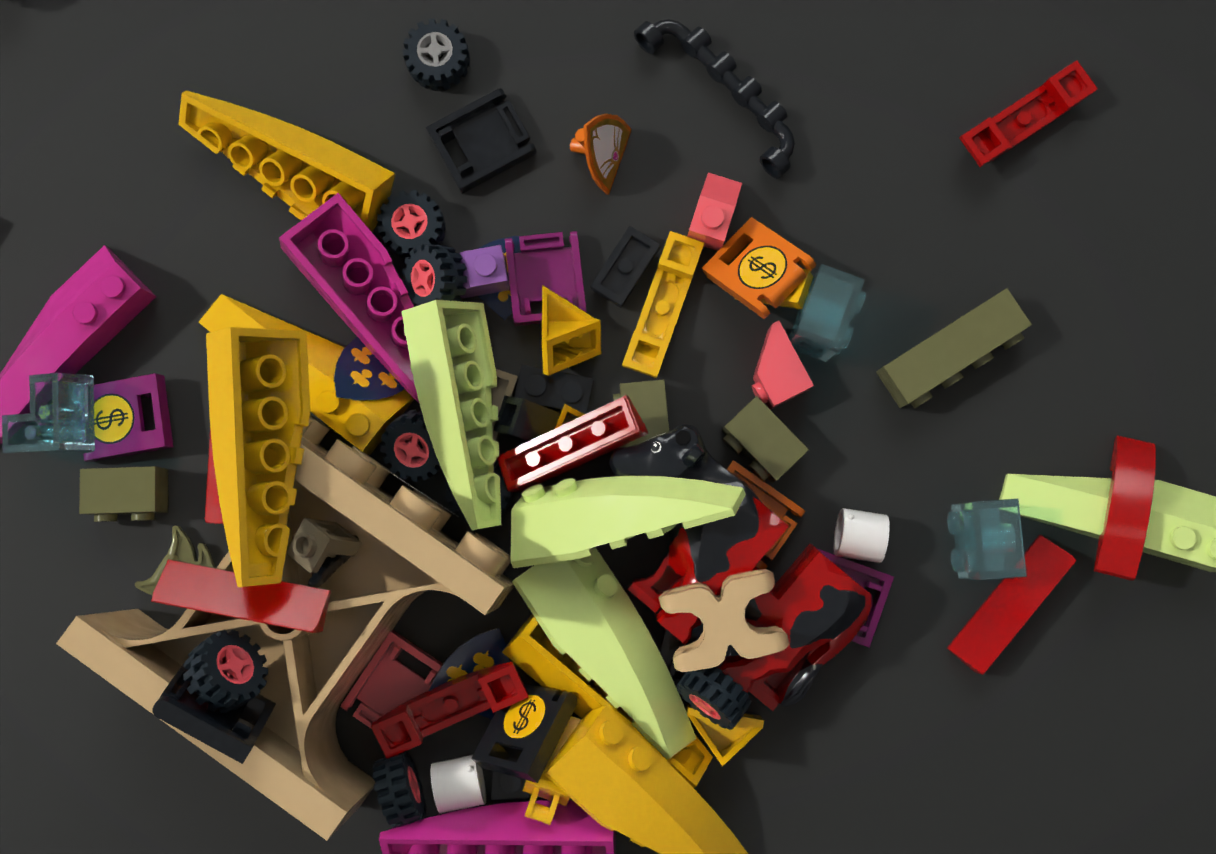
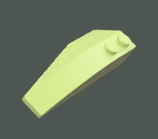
(453, 385)
(575, 516)
(1179, 520)
(601, 630)

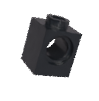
(524, 419)

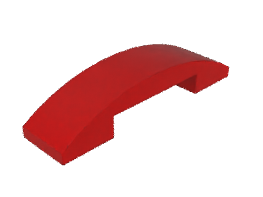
(1029, 114)
(1127, 508)
(446, 705)

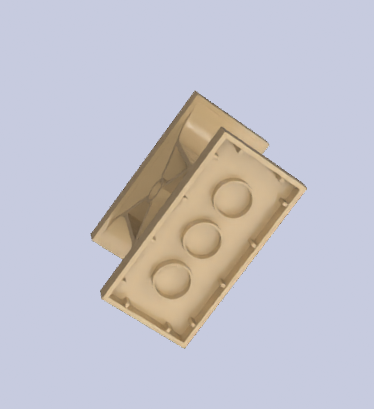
(311, 673)

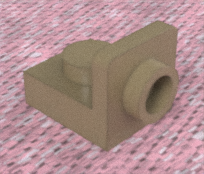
(320, 539)

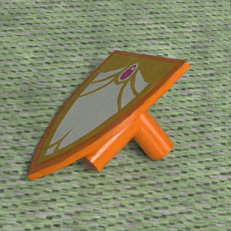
(603, 143)

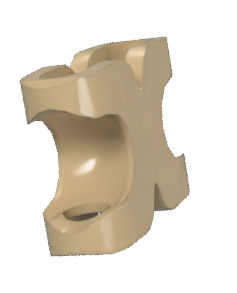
(724, 620)

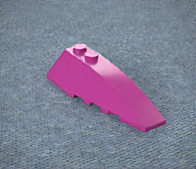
(356, 280)
(73, 326)
(501, 830)

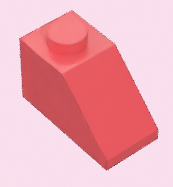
(714, 211)
(779, 370)

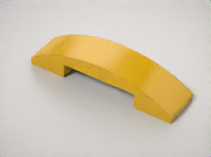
(663, 304)

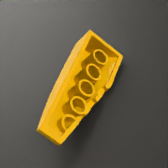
(287, 158)
(354, 420)
(256, 434)
(548, 667)
(636, 790)

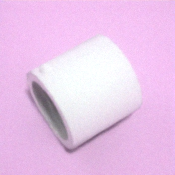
(861, 535)
(457, 784)

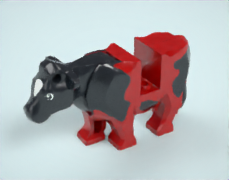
(811, 601)

